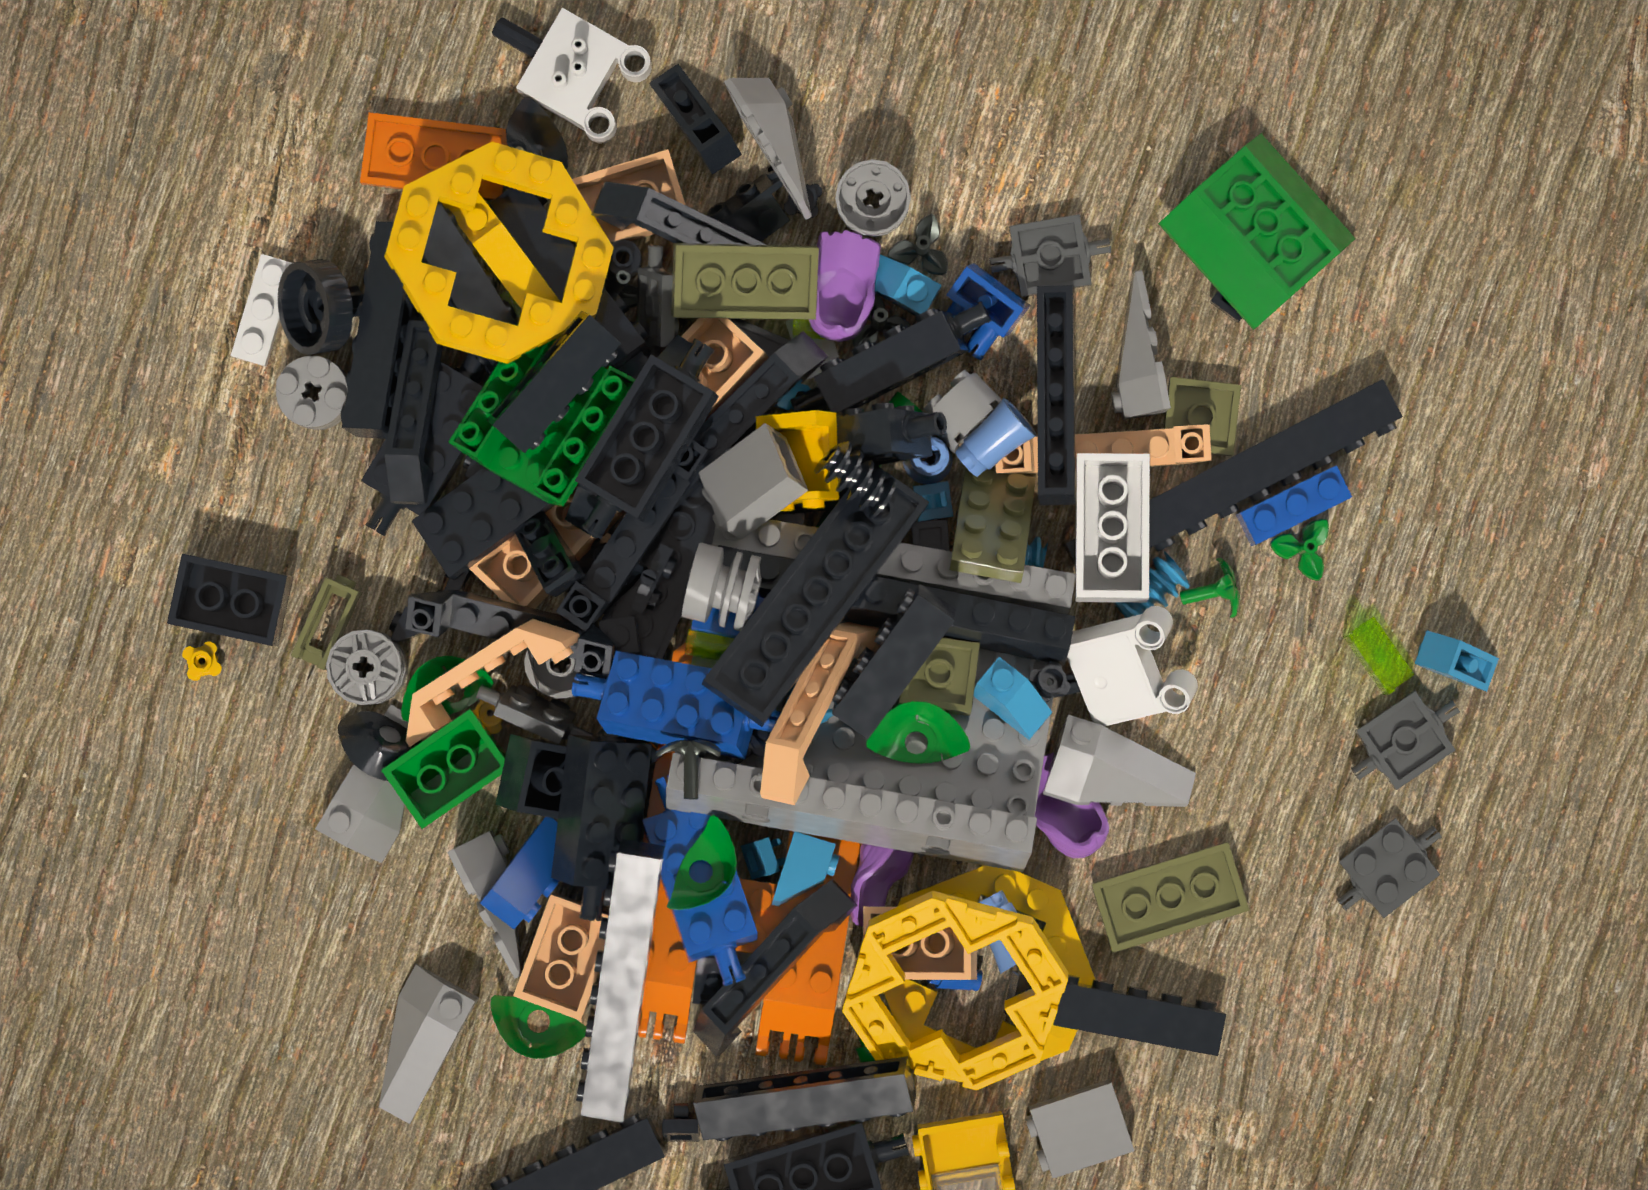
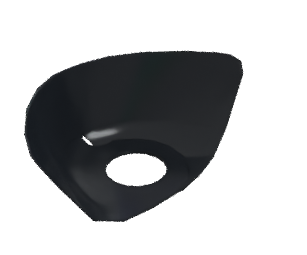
(535, 131)
(362, 738)

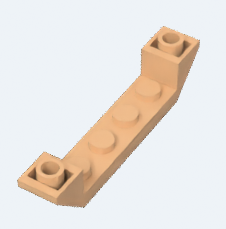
(1165, 447)
(541, 638)
(783, 765)

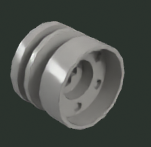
(882, 179)
(721, 587)
(388, 672)

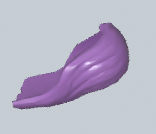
(845, 284)
(1070, 827)
(875, 875)

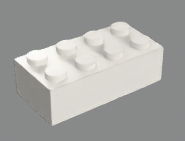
(1112, 527)

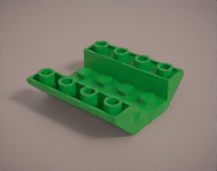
(1256, 231)
(555, 464)

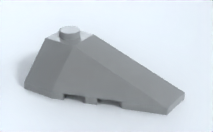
(772, 127)
(1140, 379)
(1107, 767)
(365, 809)
(479, 866)
(423, 1032)

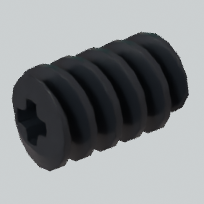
(857, 476)

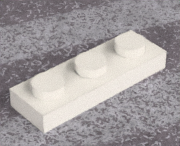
(261, 313)

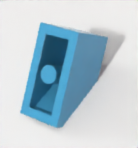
(905, 286)
(1456, 660)
(1012, 698)
(805, 867)

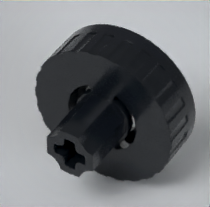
(317, 306)

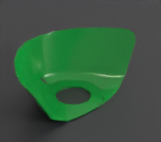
(432, 670)
(942, 732)
(718, 850)
(511, 1021)

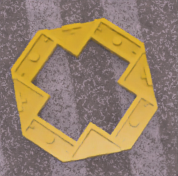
(431, 286)
(975, 927)
(912, 1001)

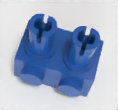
(1000, 302)

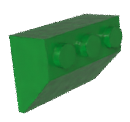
(446, 768)

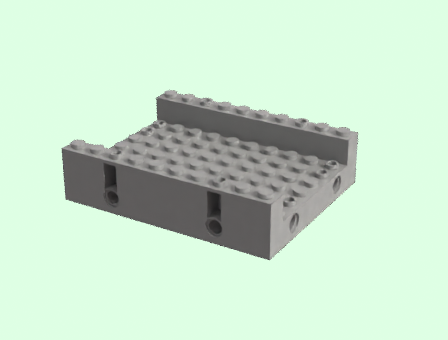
(955, 808)

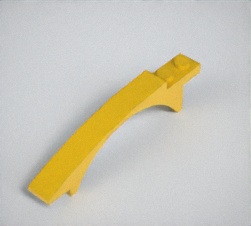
(501, 252)

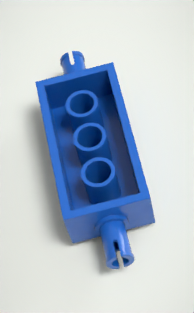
(666, 704)
(708, 928)

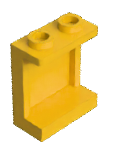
(810, 438)

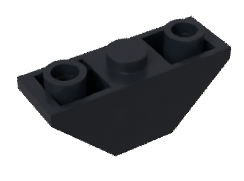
(549, 555)

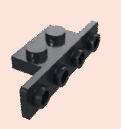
(753, 207)

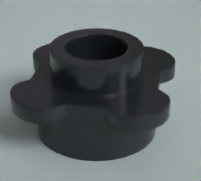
(813, 192)
(1056, 674)

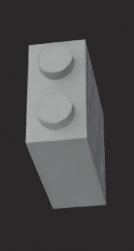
(752, 482)
(1079, 1129)

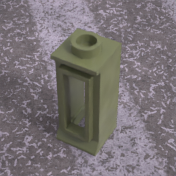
(342, 587)

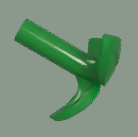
(1313, 535)
(1223, 588)

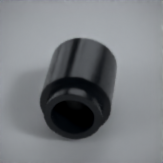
(634, 262)

